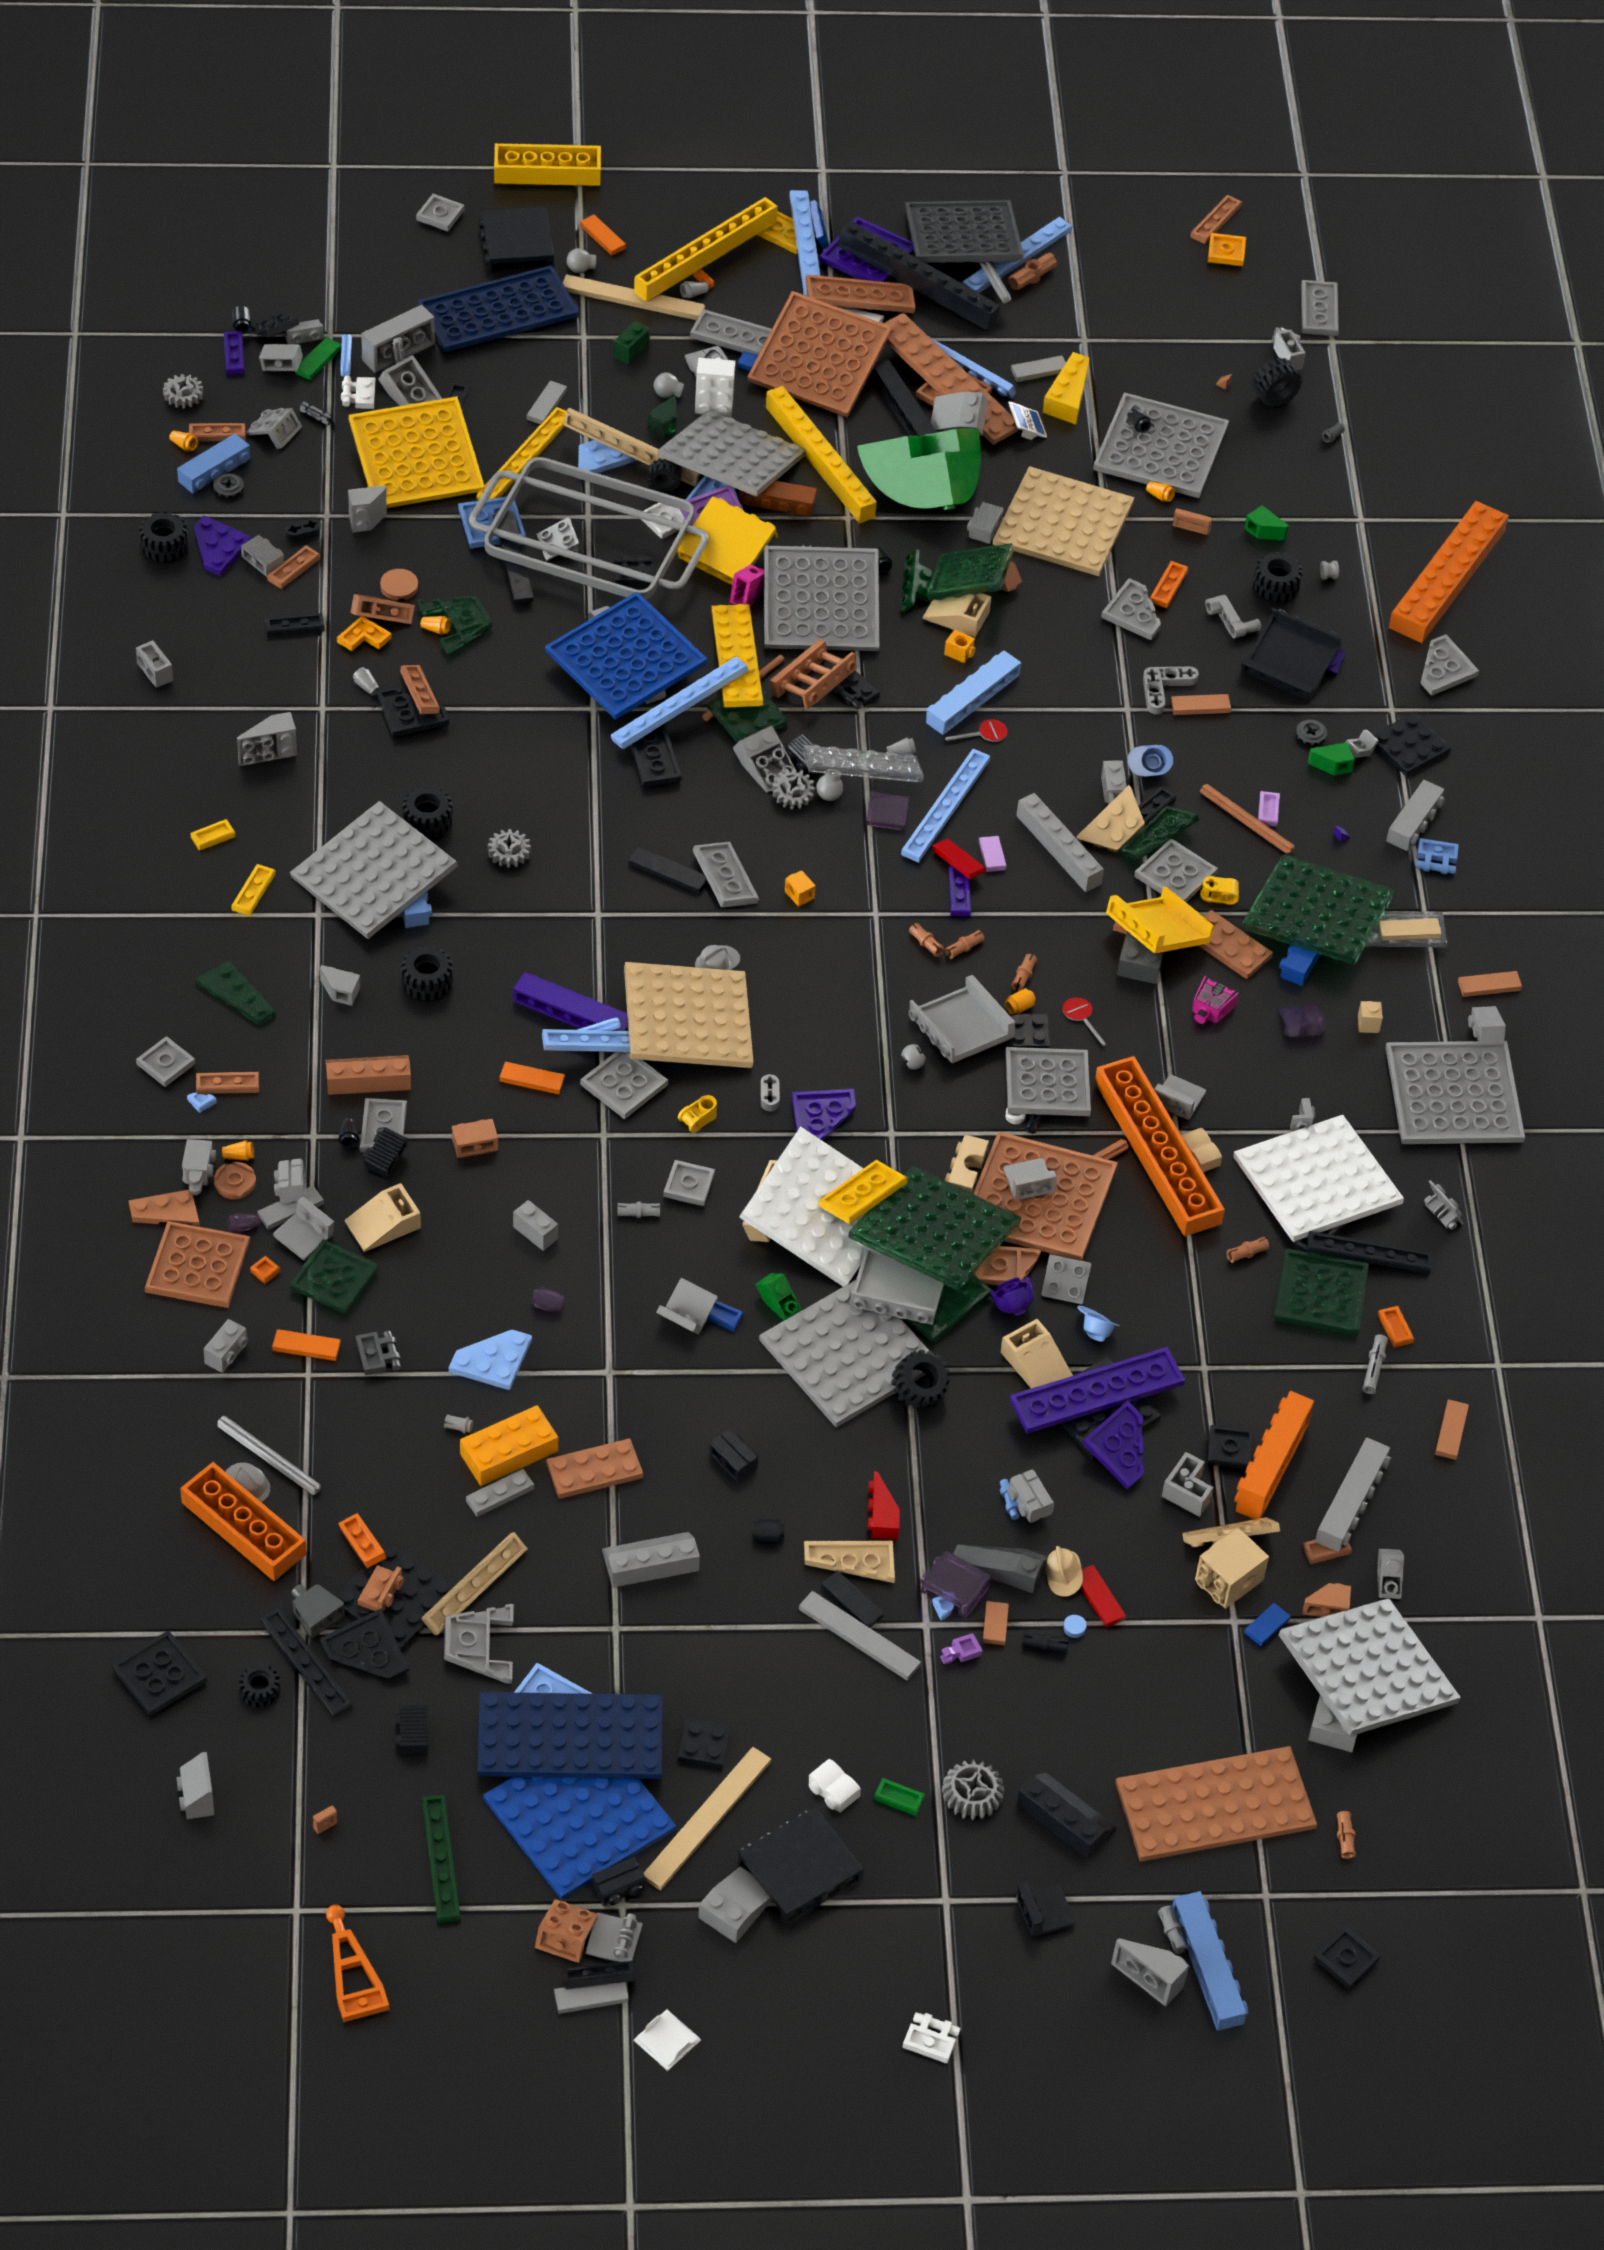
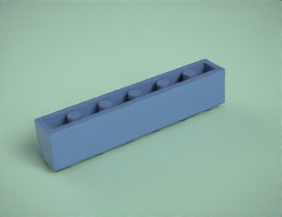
(1209, 1961)

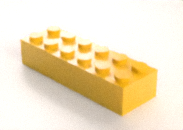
(547, 164)

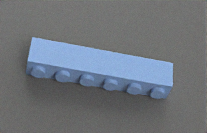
(973, 692)

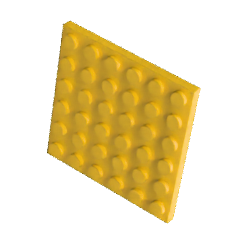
(417, 451)

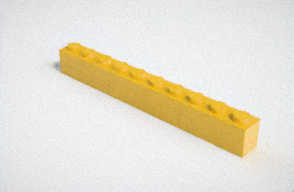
(705, 249)
(821, 454)

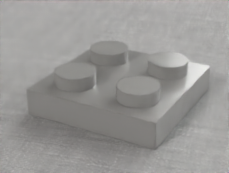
(440, 212)
(165, 1061)
(689, 1183)

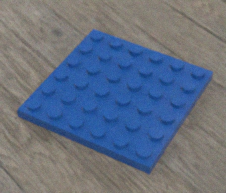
(626, 655)
(578, 1824)

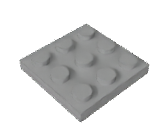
(1176, 869)
(624, 1083)

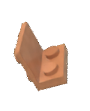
(565, 1930)

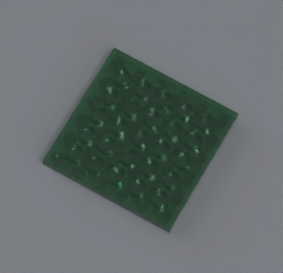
(1318, 909)
(935, 1228)

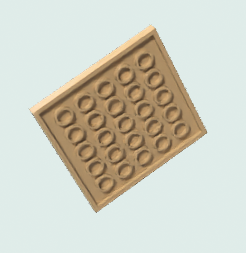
(1064, 521)
(688, 1015)

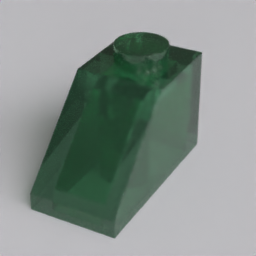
(663, 418)

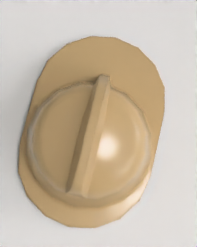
(1064, 1572)

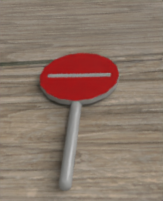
(991, 730)
(1078, 1010)

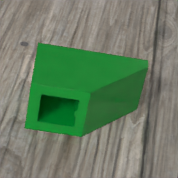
(1266, 525)
(1332, 759)
(778, 1295)

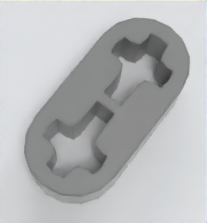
(765, 1092)

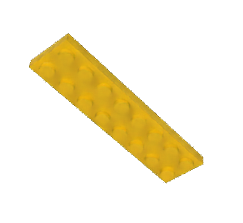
(736, 639)

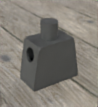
(316, 1608)

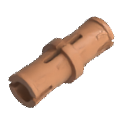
(926, 939)
(964, 944)
(1024, 972)
(1247, 1249)
(1346, 1834)

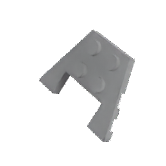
(469, 1638)

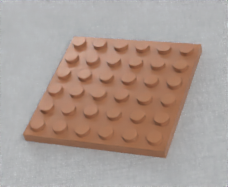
(820, 353)
(1057, 1220)

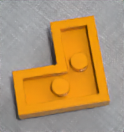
(362, 631)

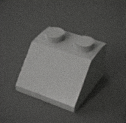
(367, 507)
(196, 1788)

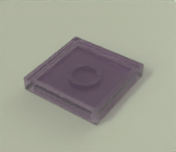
(887, 810)

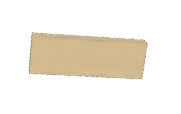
(1409, 929)

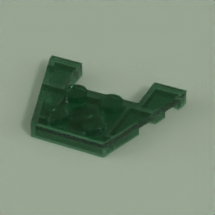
(466, 617)

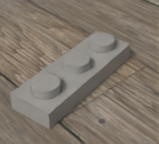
(499, 1492)

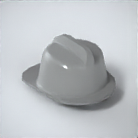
(718, 958)
(251, 1479)

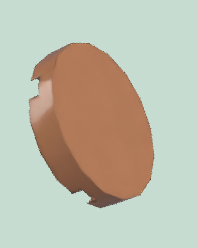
(399, 584)
(234, 1180)

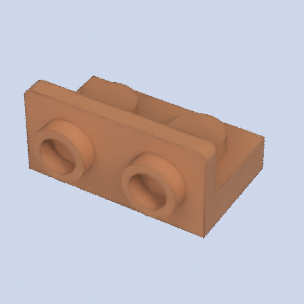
(380, 1588)

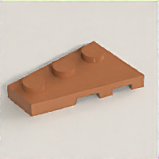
(172, 1207)

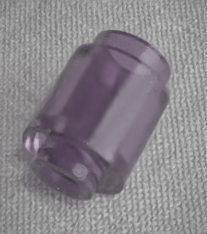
(548, 1299)

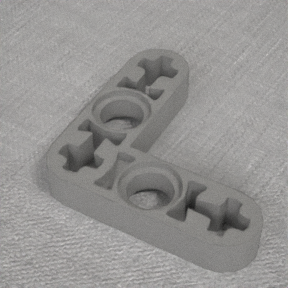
(1160, 680)

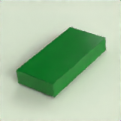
(899, 1797)

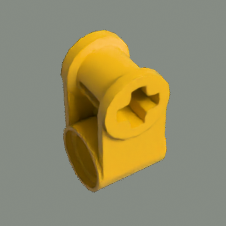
(1222, 890)
(699, 1113)

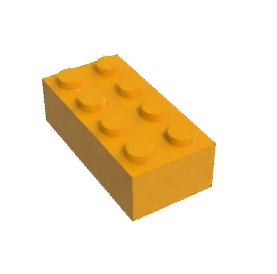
(509, 1445)

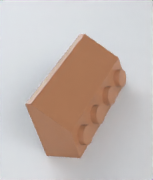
(368, 1074)

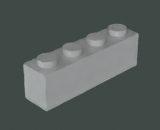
(1416, 815)

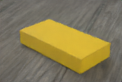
(213, 834)

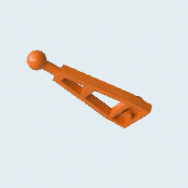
(362, 2002)

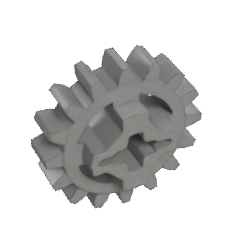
(183, 390)
(793, 788)
(518, 851)

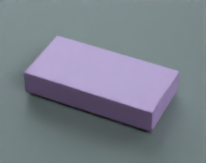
(1268, 808)
(992, 853)

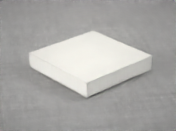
(666, 512)

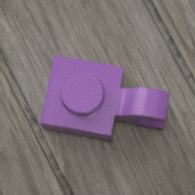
(962, 1647)

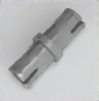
(638, 1209)
(1172, 1929)

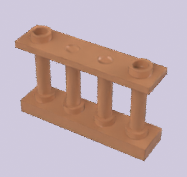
(810, 661)

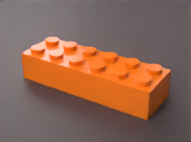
(1274, 1455)
(243, 1521)

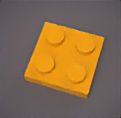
(1226, 249)

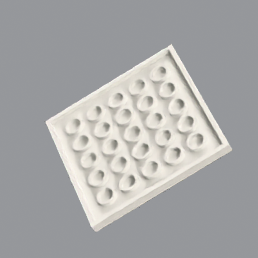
(1318, 1177)
(790, 1212)

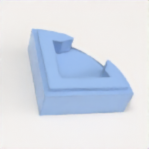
(201, 1101)
(942, 1607)

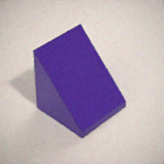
(1340, 834)

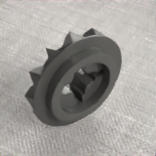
(223, 481)
(1314, 727)

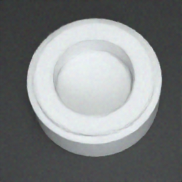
(1015, 1118)

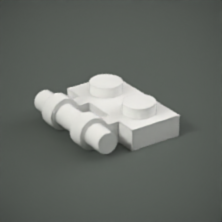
(364, 391)
(930, 2043)

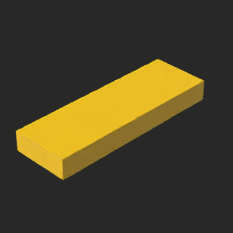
(253, 890)

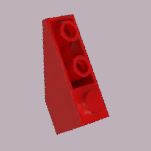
(884, 1511)

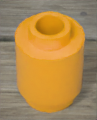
(1020, 1001)

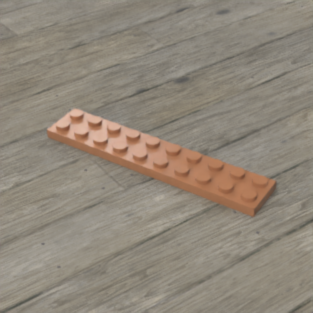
(945, 374)

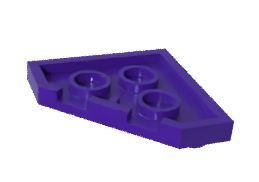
(218, 544)
(822, 1110)
(1120, 1444)

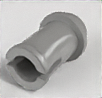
(458, 1423)

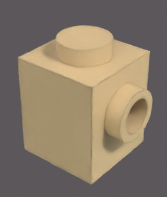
(1370, 1017)

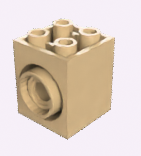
(1231, 1568)

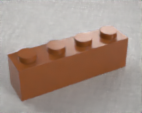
(783, 498)

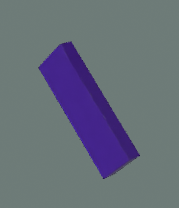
(234, 353)
(959, 893)

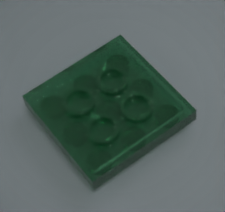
(746, 721)
(334, 1276)

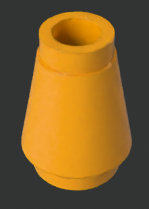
(184, 440)
(1161, 491)
(437, 624)
(239, 1151)

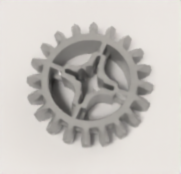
(983, 1799)

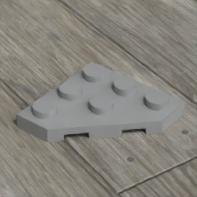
(1133, 610)
(1446, 666)

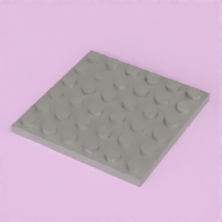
(732, 452)
(1172, 452)
(821, 596)
(373, 869)
(1454, 1092)
(842, 1354)
(1369, 1666)

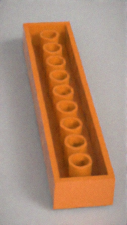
(1448, 572)
(1159, 1146)

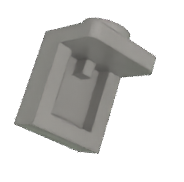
(1363, 745)
(1305, 1116)

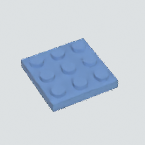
(486, 517)

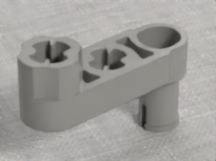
(1228, 615)

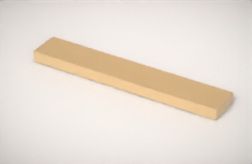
(475, 1582)

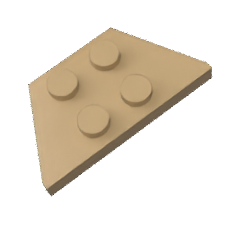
(1115, 824)

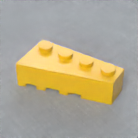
(1066, 392)

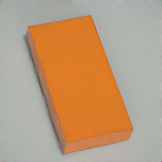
(1395, 1326)

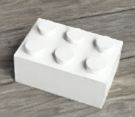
(715, 386)

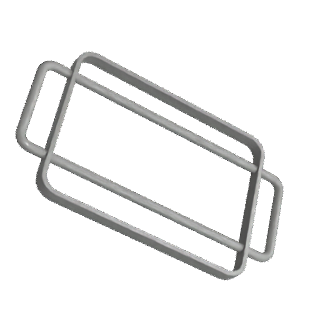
(575, 576)

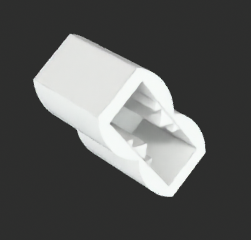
(834, 1786)

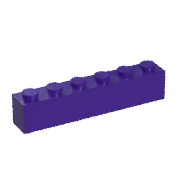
(564, 1003)

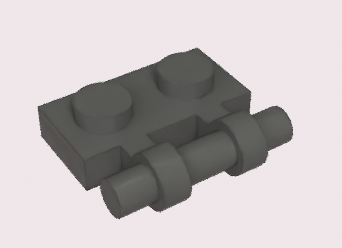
(371, 1353)

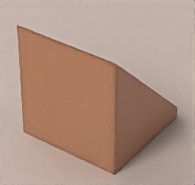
(1224, 381)

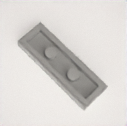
(1038, 368)
(546, 402)
(280, 1213)
(590, 1997)

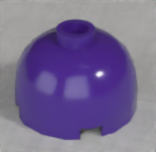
(1014, 1296)

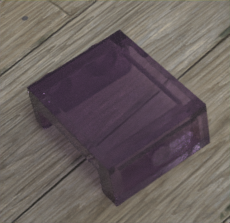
(956, 1582)

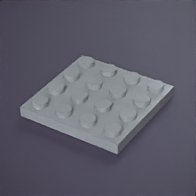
(1047, 1081)

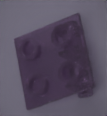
(1298, 1018)

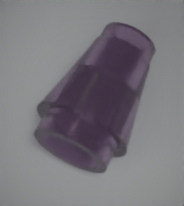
(242, 1222)

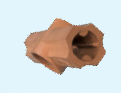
(1032, 271)

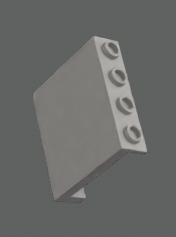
(964, 1021)
(895, 1289)

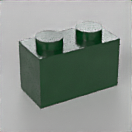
(631, 342)

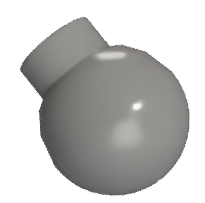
(580, 260)
(667, 385)
(829, 787)

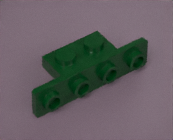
(916, 581)

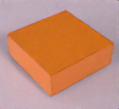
(265, 1269)

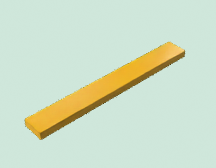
(528, 450)

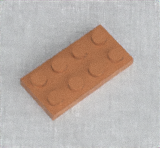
(1235, 947)
(594, 1468)

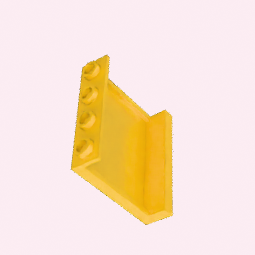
(733, 539)
(1161, 922)

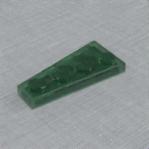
(1160, 829)
(237, 992)

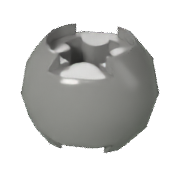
(912, 1055)

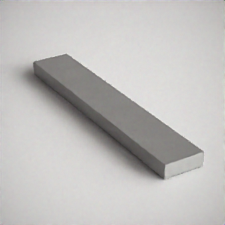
(860, 1635)

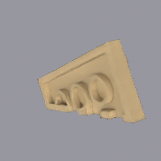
(1251, 1527)
(857, 1558)

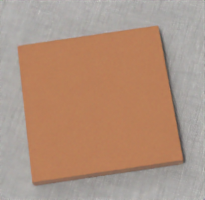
(197, 1264)

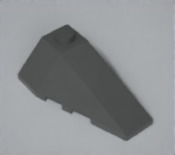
(1007, 1565)

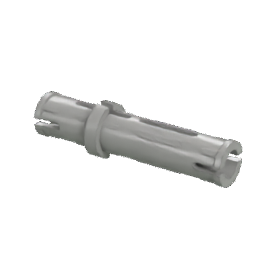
(1370, 1382)

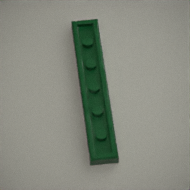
(441, 1859)

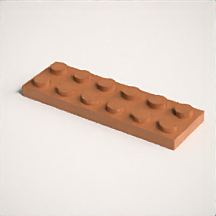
(861, 293)

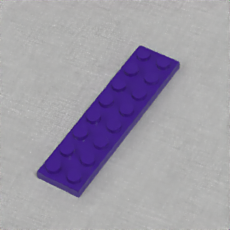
(1097, 1390)

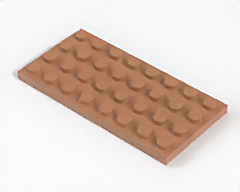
(1215, 1803)

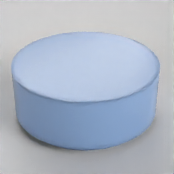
(1074, 1626)

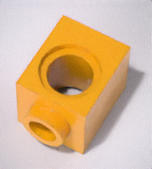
(959, 646)
(800, 888)

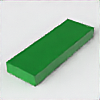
(318, 358)

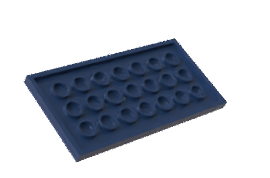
(499, 308)
(570, 1735)

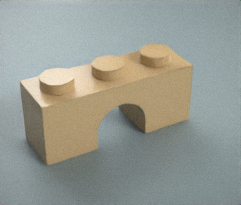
(970, 1153)

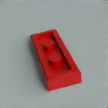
(958, 858)
(1101, 1597)

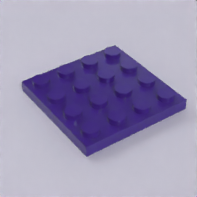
(856, 267)

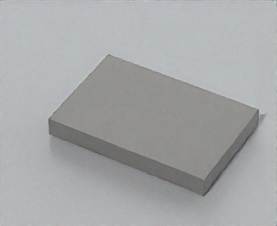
(381, 1114)

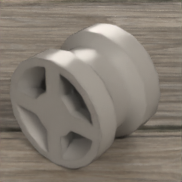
(1329, 570)

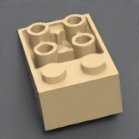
(961, 613)
(384, 1218)
(1034, 1355)

